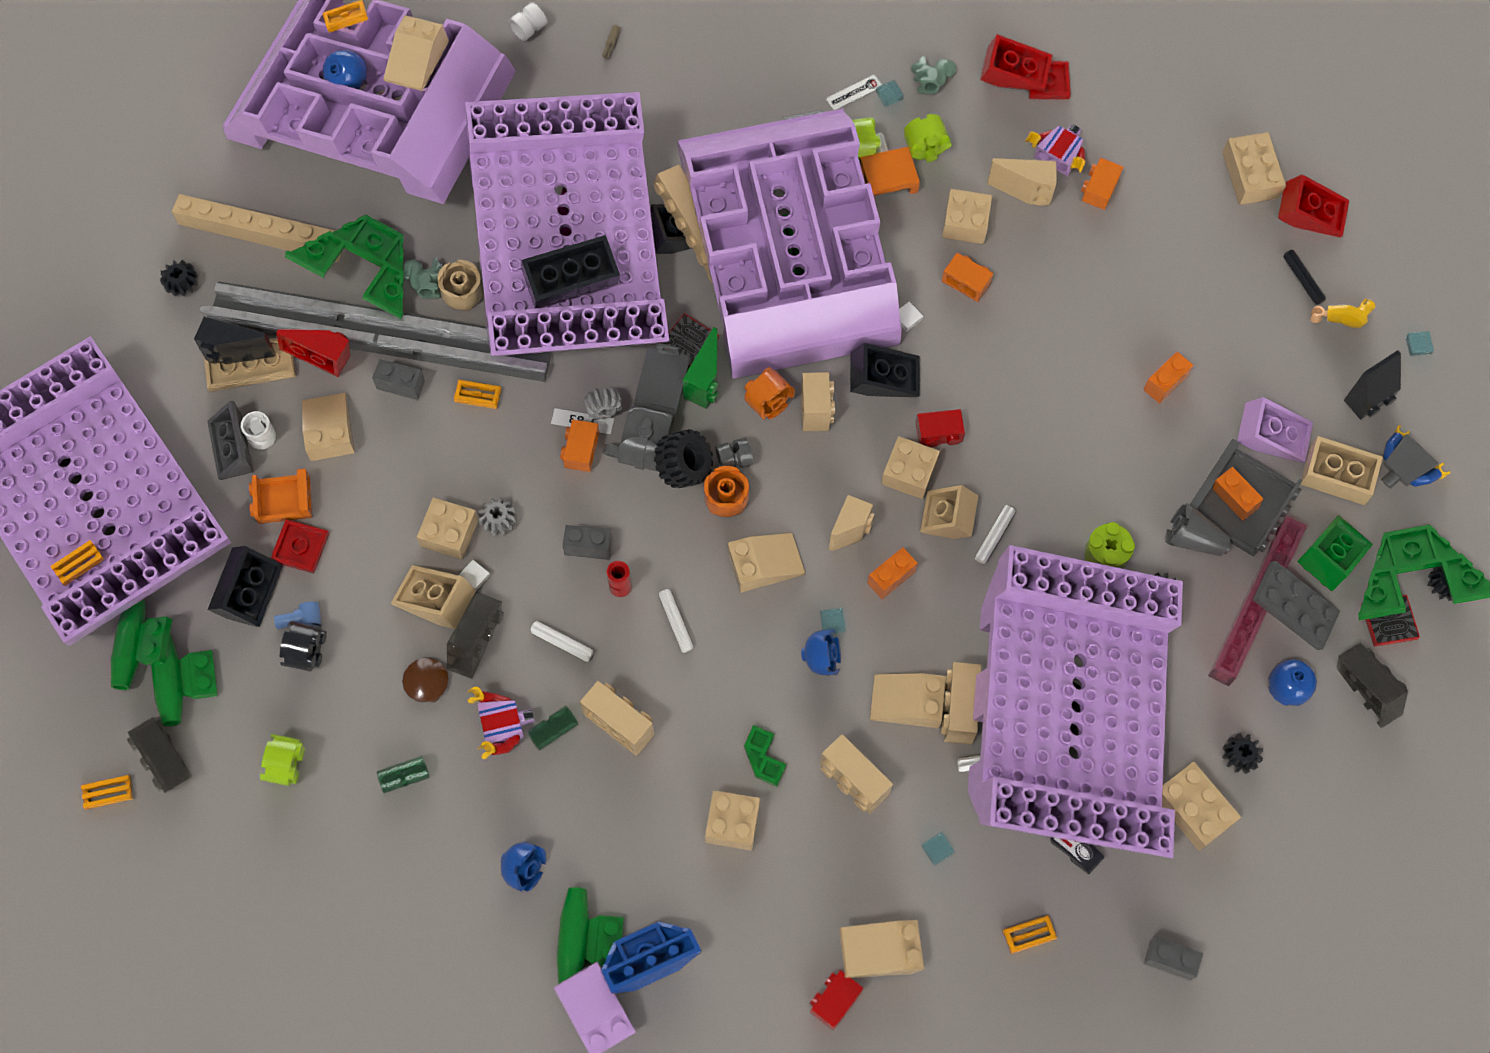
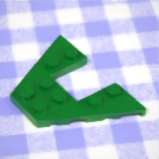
(369, 241)
(1413, 551)

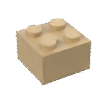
(967, 216)
(817, 401)
(910, 467)
(447, 528)
(732, 820)

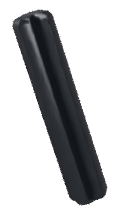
(1304, 277)

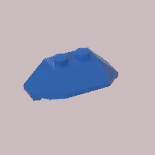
(648, 956)

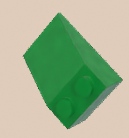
(701, 379)
(1335, 553)

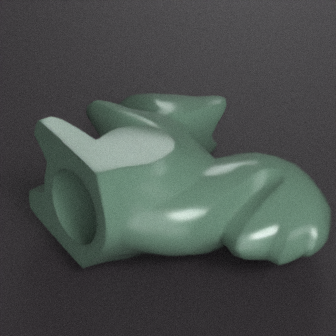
(932, 76)
(421, 279)

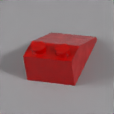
(1015, 65)
(1313, 207)
(317, 347)

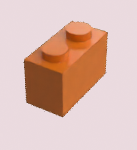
(1102, 183)
(967, 276)
(1168, 377)
(580, 445)
(1237, 493)
(892, 573)

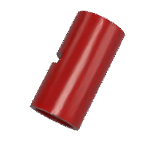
(619, 578)

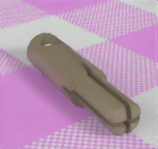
(610, 43)

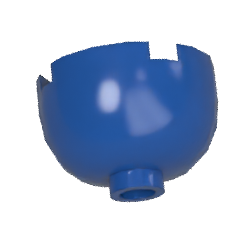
(345, 68)
(822, 652)
(1292, 682)
(521, 866)

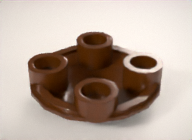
(425, 680)

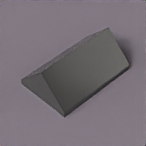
(229, 443)

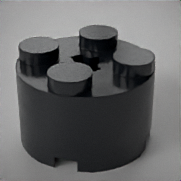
(302, 646)

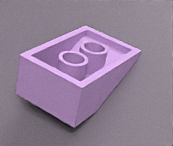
(1274, 430)
(594, 1010)

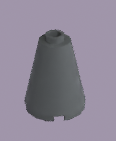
(1196, 532)

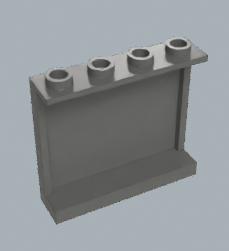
(1274, 488)

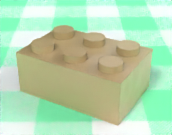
(1253, 168)
(1341, 470)
(959, 704)
(617, 717)
(855, 774)
(1198, 806)

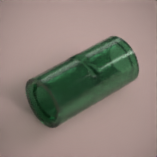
(552, 729)
(403, 774)

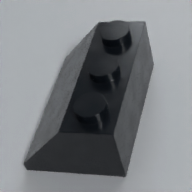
(245, 586)

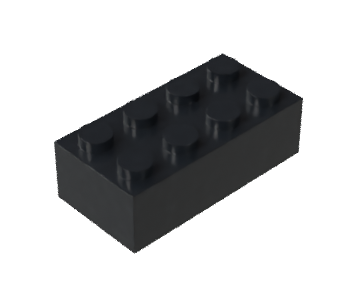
(570, 271)

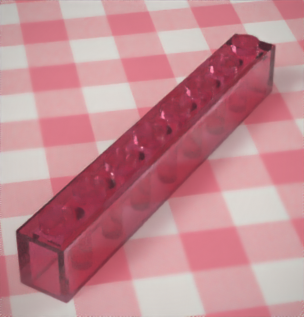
(1250, 613)

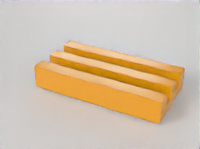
(346, 18)
(475, 401)
(74, 560)
(106, 783)
(1010, 941)

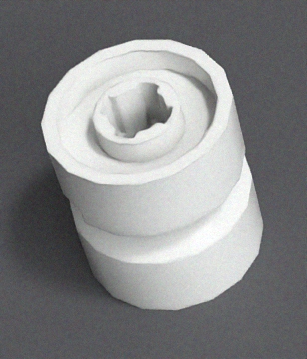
(525, 23)
(258, 430)

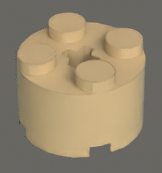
(460, 285)

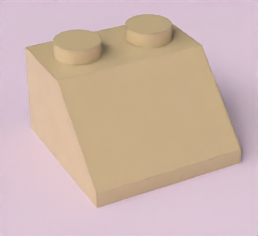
(949, 512)
(852, 523)

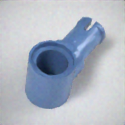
(307, 613)

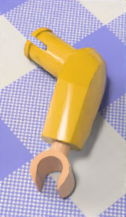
(1344, 314)

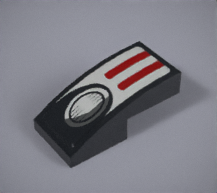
(1081, 854)

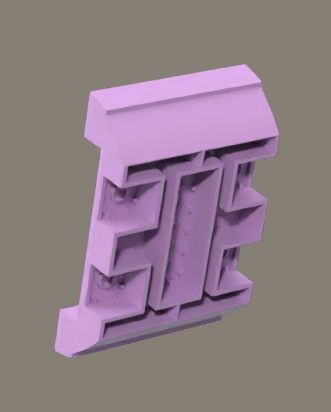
(410, 138)
(516, 163)
(763, 306)
(163, 527)
(1118, 623)

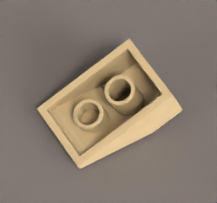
(415, 52)
(1024, 179)
(327, 427)
(764, 560)
(434, 596)
(908, 699)
(881, 949)

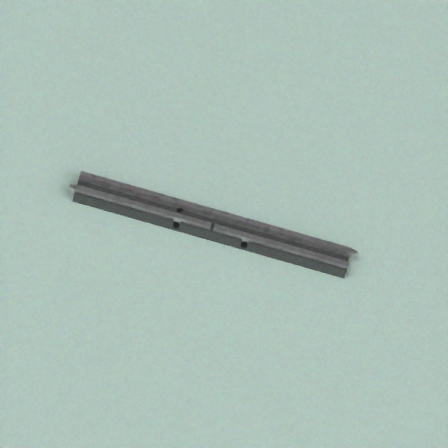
(372, 330)

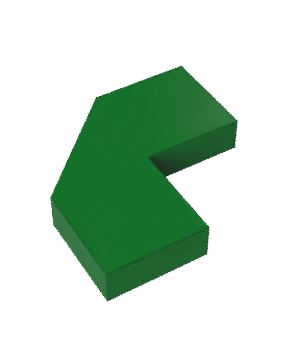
(763, 766)

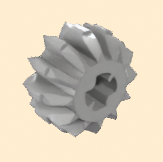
(603, 403)
(493, 509)

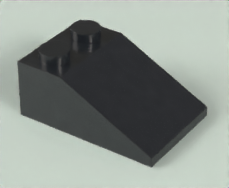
(666, 235)
(231, 343)
(884, 372)
(1376, 387)

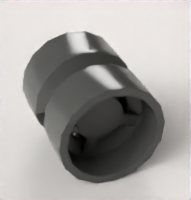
(735, 454)

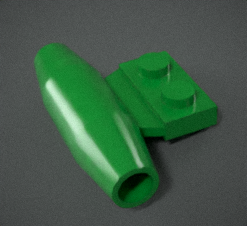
(137, 643)
(188, 677)
(583, 937)

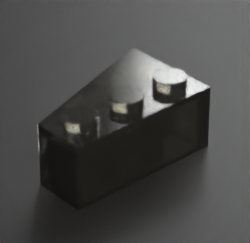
(473, 634)
(1375, 683)
(158, 755)

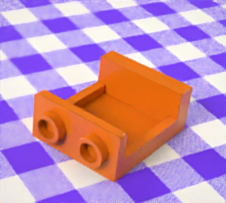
(890, 171)
(281, 498)

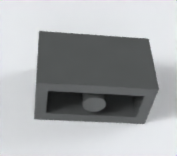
(398, 379)
(587, 542)
(1173, 958)

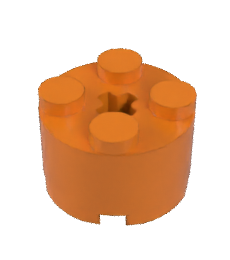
(768, 394)
(723, 503)

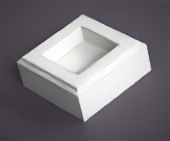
(909, 316)
(475, 574)

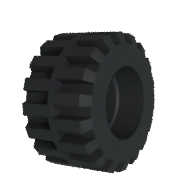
(683, 458)

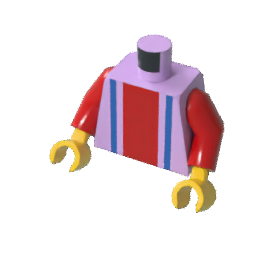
(1060, 146)
(499, 721)

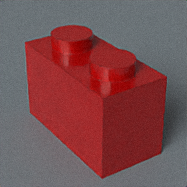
(940, 428)
(835, 1000)

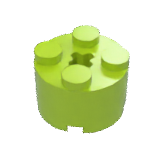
(867, 137)
(927, 137)
(1113, 538)
(281, 760)

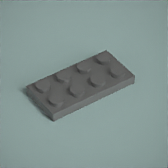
(1296, 605)

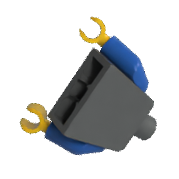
(1409, 462)

